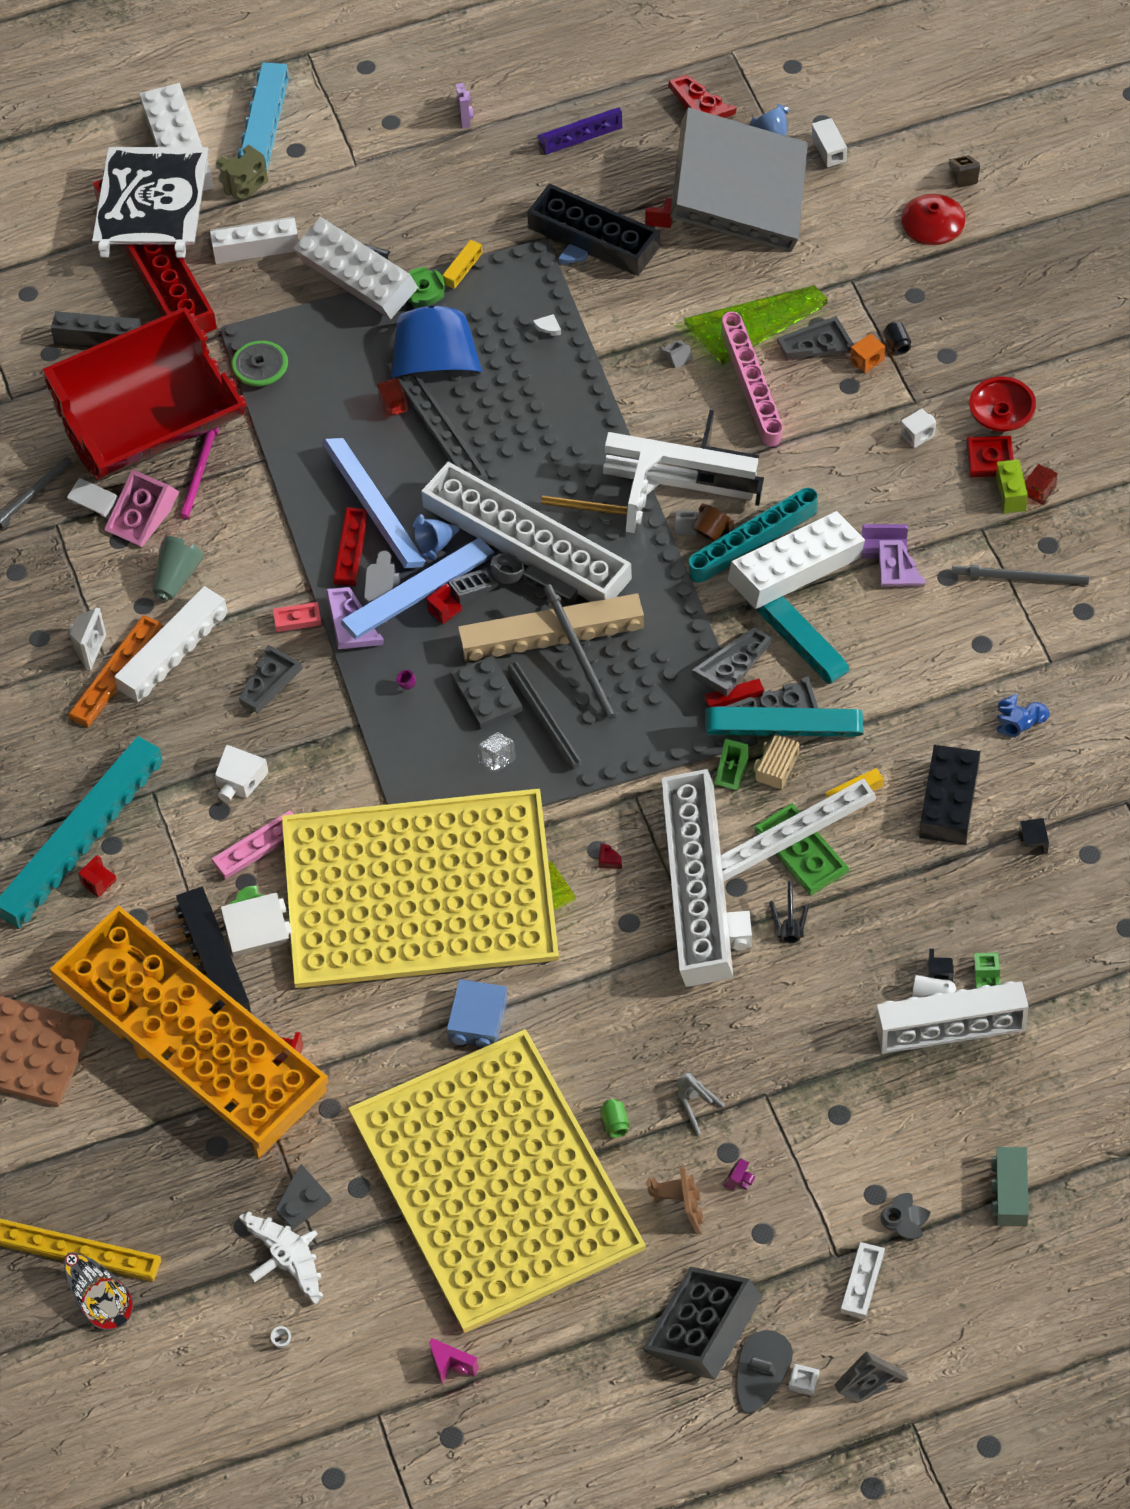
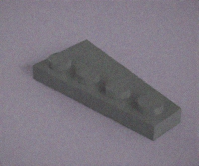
(732, 663)
(789, 696)

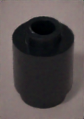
(897, 338)

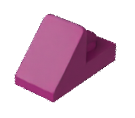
(448, 1356)

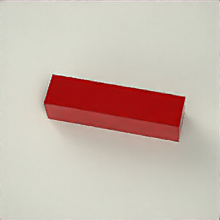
(740, 692)

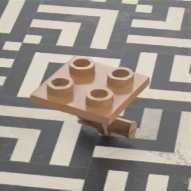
(682, 1190)

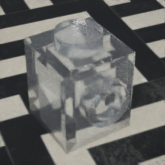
(496, 752)

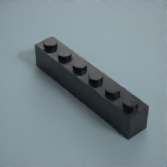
(209, 945)

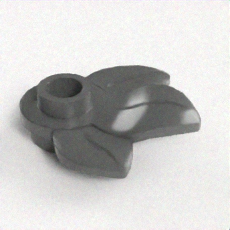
(908, 1216)

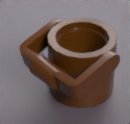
(712, 523)

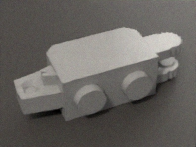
(380, 578)

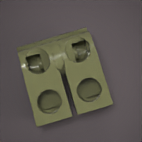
(242, 175)

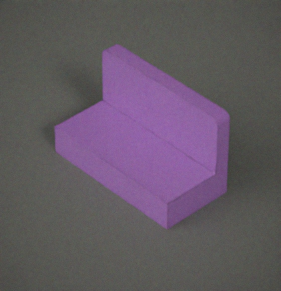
(874, 532)

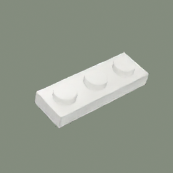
(862, 1280)

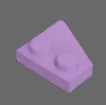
(465, 110)
(897, 566)

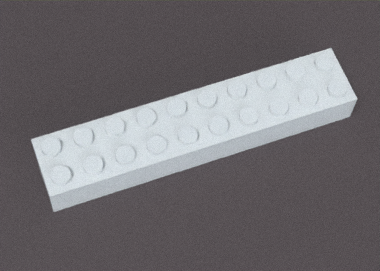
(525, 533)
(697, 878)

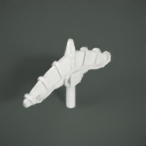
(287, 1252)

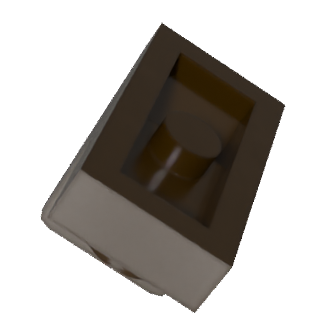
(966, 170)

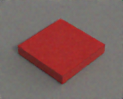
(986, 452)

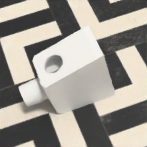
(239, 773)

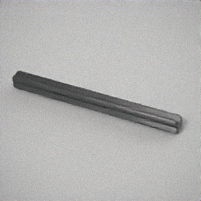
(544, 716)

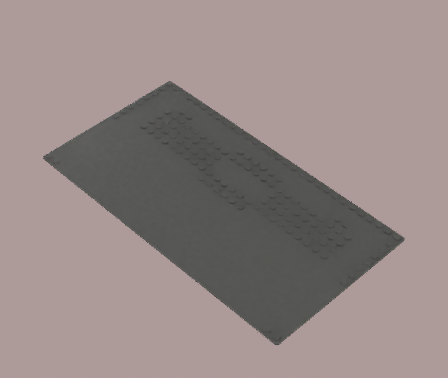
(537, 431)

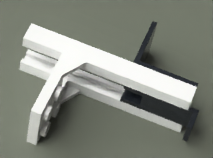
(717, 471)

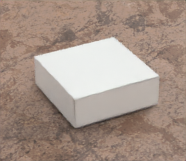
(803, 1380)

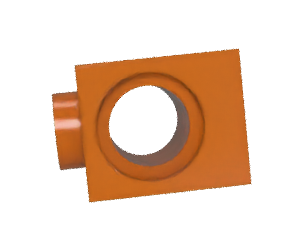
(867, 353)

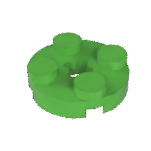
(432, 293)

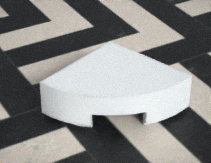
(548, 325)

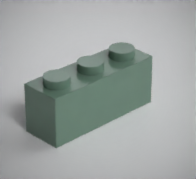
(1010, 1186)

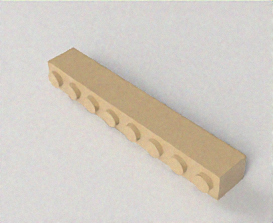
(544, 629)

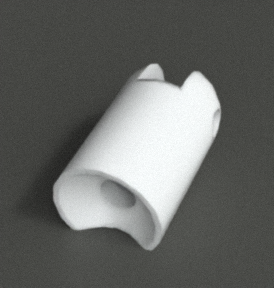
(927, 986)

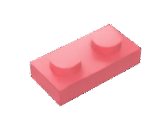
(297, 617)

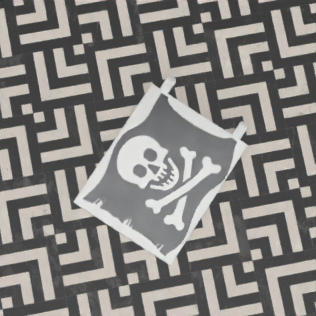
(150, 197)

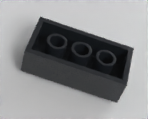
(949, 794)

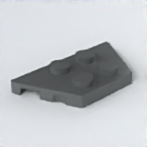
(868, 1377)

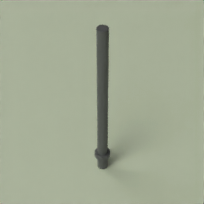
(554, 601)

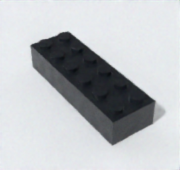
(593, 229)

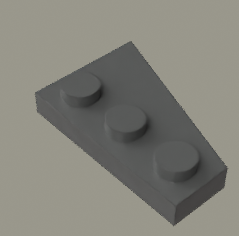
(270, 678)

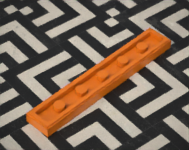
(104, 684)

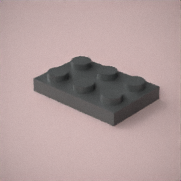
(486, 692)

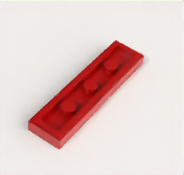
(350, 547)

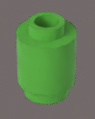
(614, 1118)

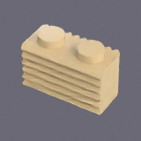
(777, 761)

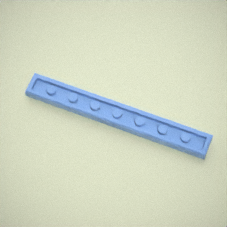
(374, 503)
(417, 588)

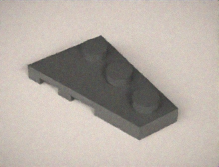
(816, 340)

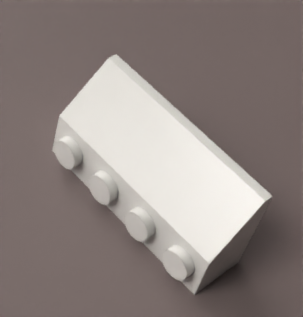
(254, 240)

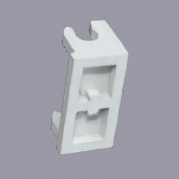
(93, 498)

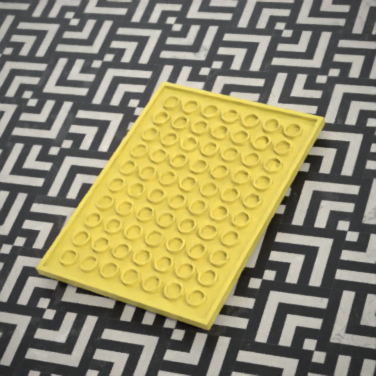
(419, 888)
(496, 1180)

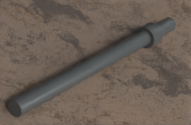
(975, 571)

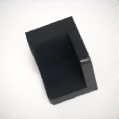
(1034, 833)
(940, 967)

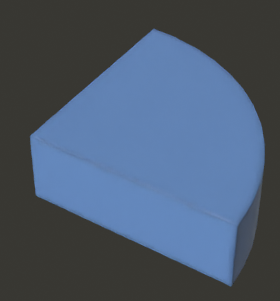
(572, 254)

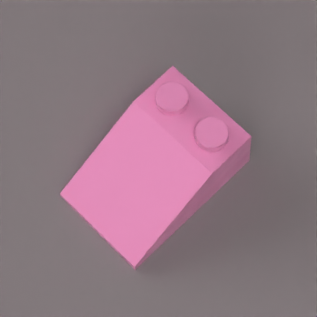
(140, 508)

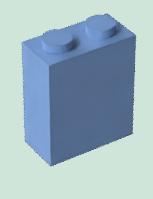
(477, 1013)

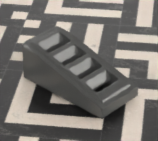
(471, 593)

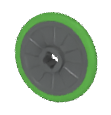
(259, 363)

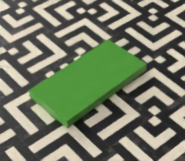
(808, 860)

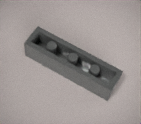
(539, 579)

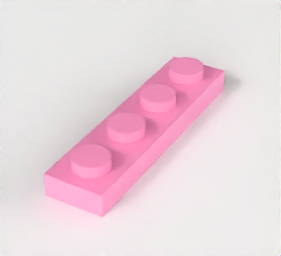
(250, 848)

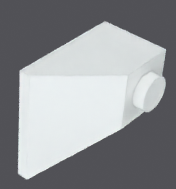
(87, 636)

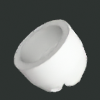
(279, 1332)

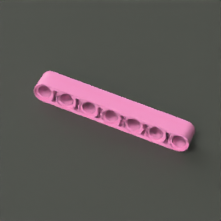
(734, 332)

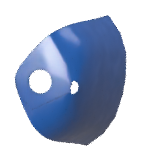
(433, 341)

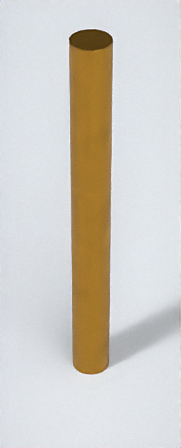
(584, 505)

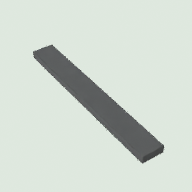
(438, 424)

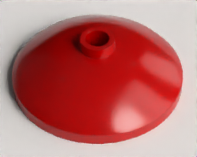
(933, 219)
(1002, 404)

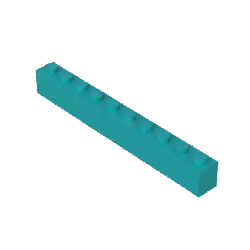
(79, 832)

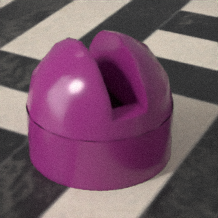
(406, 679)

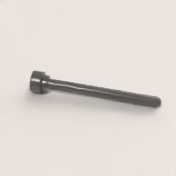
(29, 494)

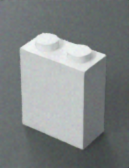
(256, 924)

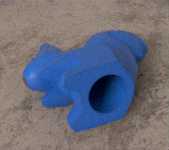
(1018, 719)

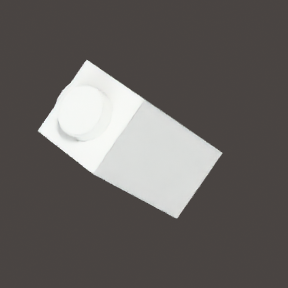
(829, 142)

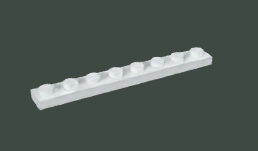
(796, 828)

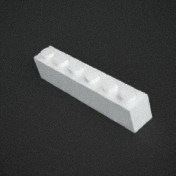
(171, 644)

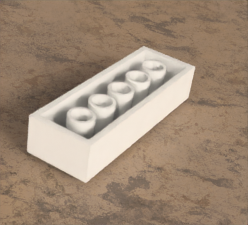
(172, 121)
(355, 267)
(796, 560)
(951, 1017)

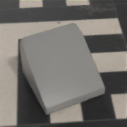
(677, 353)
(684, 521)

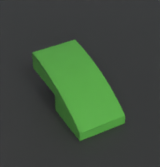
(986, 969)

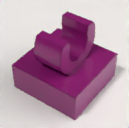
(739, 1176)

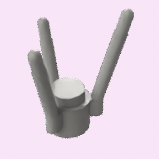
(692, 1088)

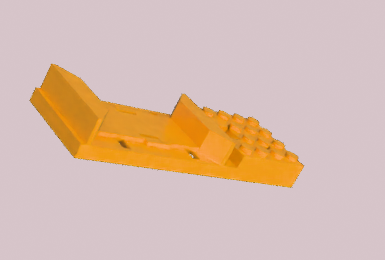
(163, 1007)

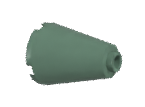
(174, 567)

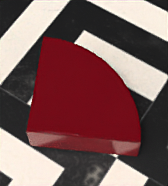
(609, 857)

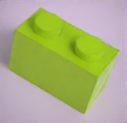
(1011, 486)

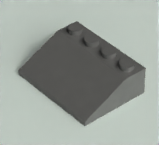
(703, 1321)

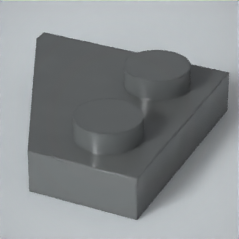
(302, 1199)

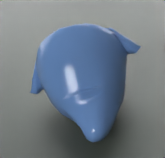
(773, 120)
(432, 535)

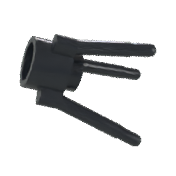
(790, 930)

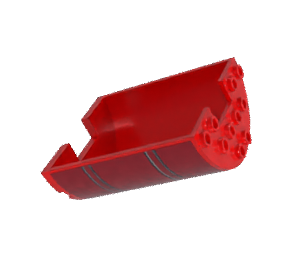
(141, 393)

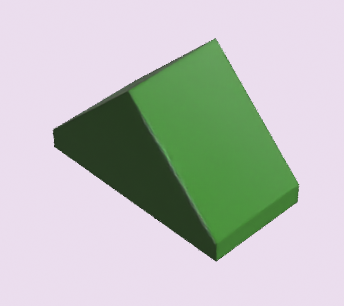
(732, 764)

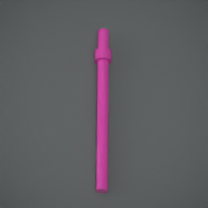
(198, 472)

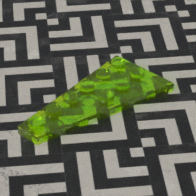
(760, 317)

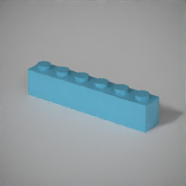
(265, 109)

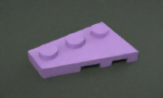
(341, 604)

